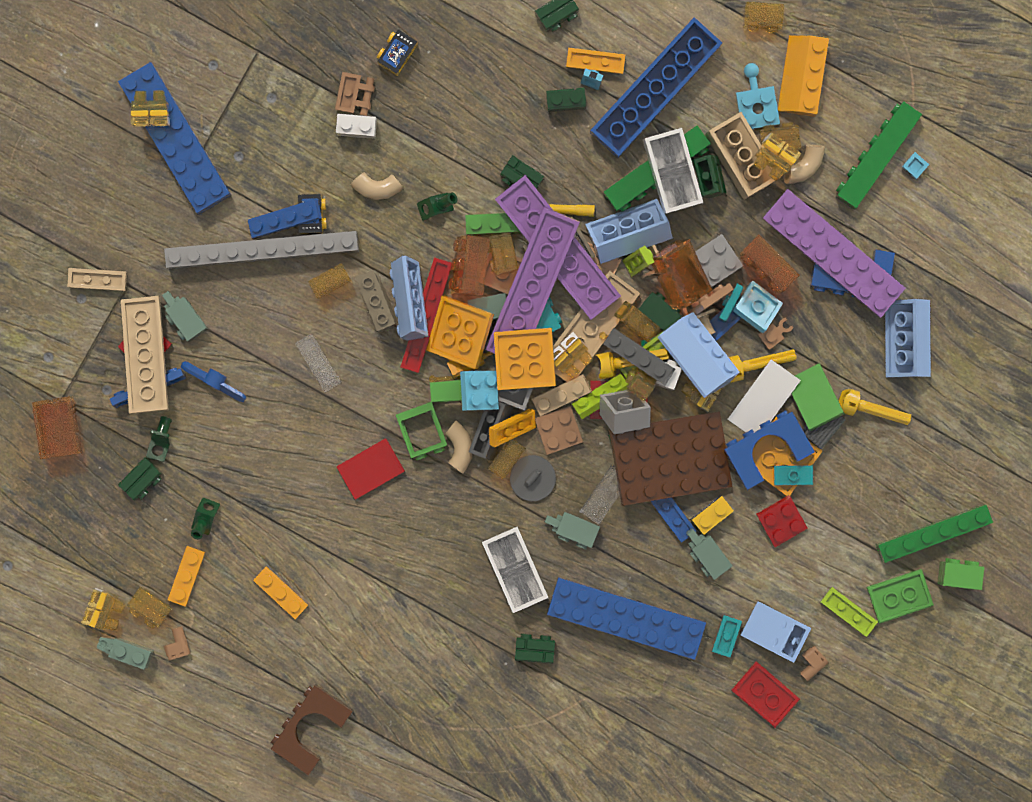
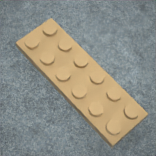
(589, 330)
(144, 355)

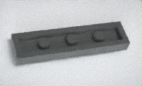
(639, 356)

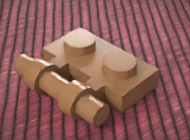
(348, 94)

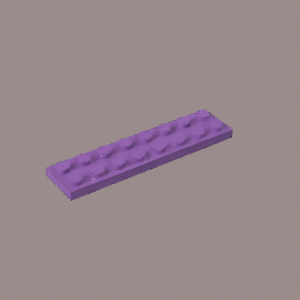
(834, 253)
(578, 272)
(536, 273)

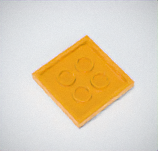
(460, 332)
(524, 359)
(772, 452)

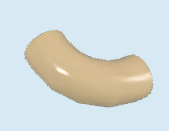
(807, 166)
(376, 189)
(462, 442)

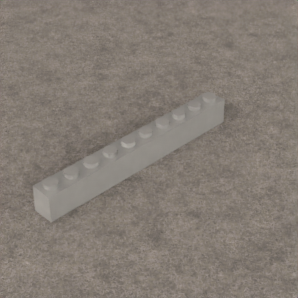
(261, 250)

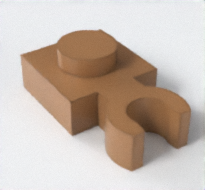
(773, 334)

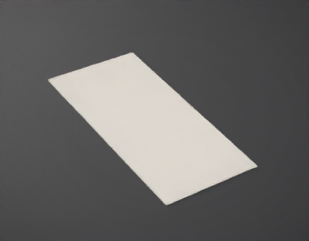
(764, 397)

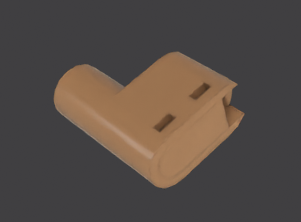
(179, 647)
(816, 661)

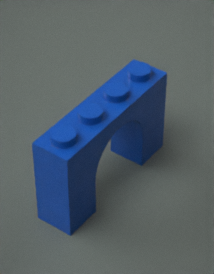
(821, 280)
(741, 451)

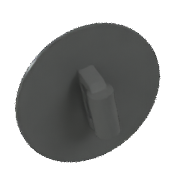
(532, 478)

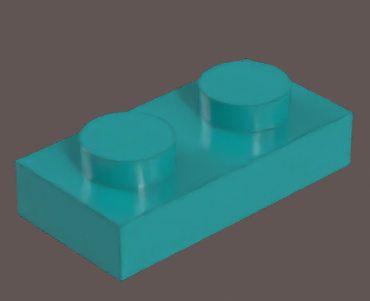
(726, 636)

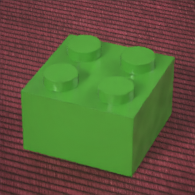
(960, 575)

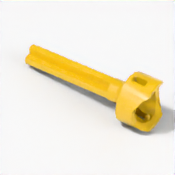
(761, 362)
(610, 364)
(851, 402)

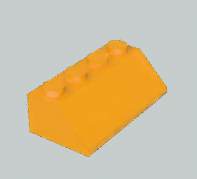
(803, 75)

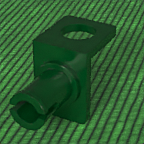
(437, 205)
(160, 438)
(203, 519)

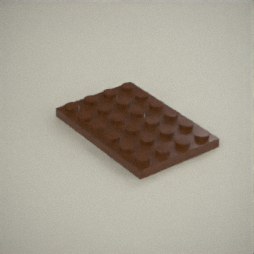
(671, 459)

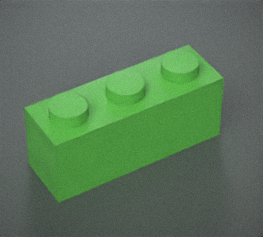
(490, 224)

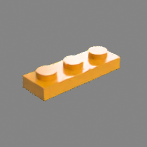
(595, 60)
(512, 427)
(186, 576)
(280, 592)

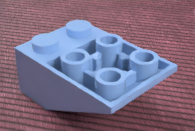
(775, 631)

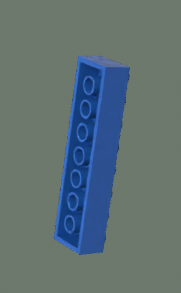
(656, 87)
(179, 144)
(626, 618)

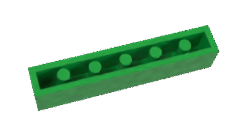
(879, 154)
(642, 179)
(934, 533)

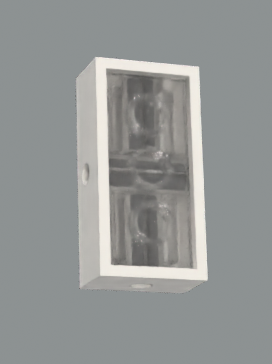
(672, 170)
(515, 569)

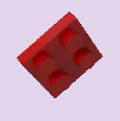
(781, 521)

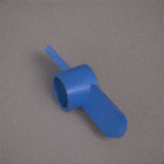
(213, 379)

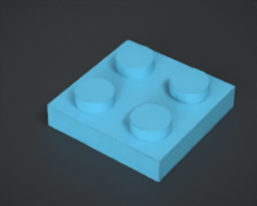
(757, 307)
(479, 390)

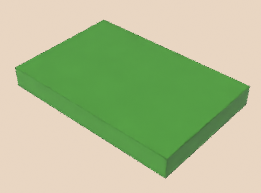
(816, 398)
(900, 596)

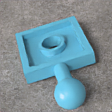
(764, 96)

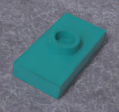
(730, 302)
(793, 475)

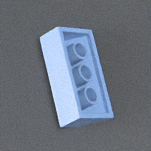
(629, 231)
(409, 298)
(908, 338)
(698, 354)

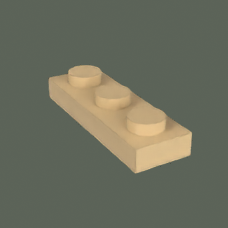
(97, 279)
(561, 395)

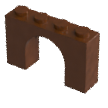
(288, 744)

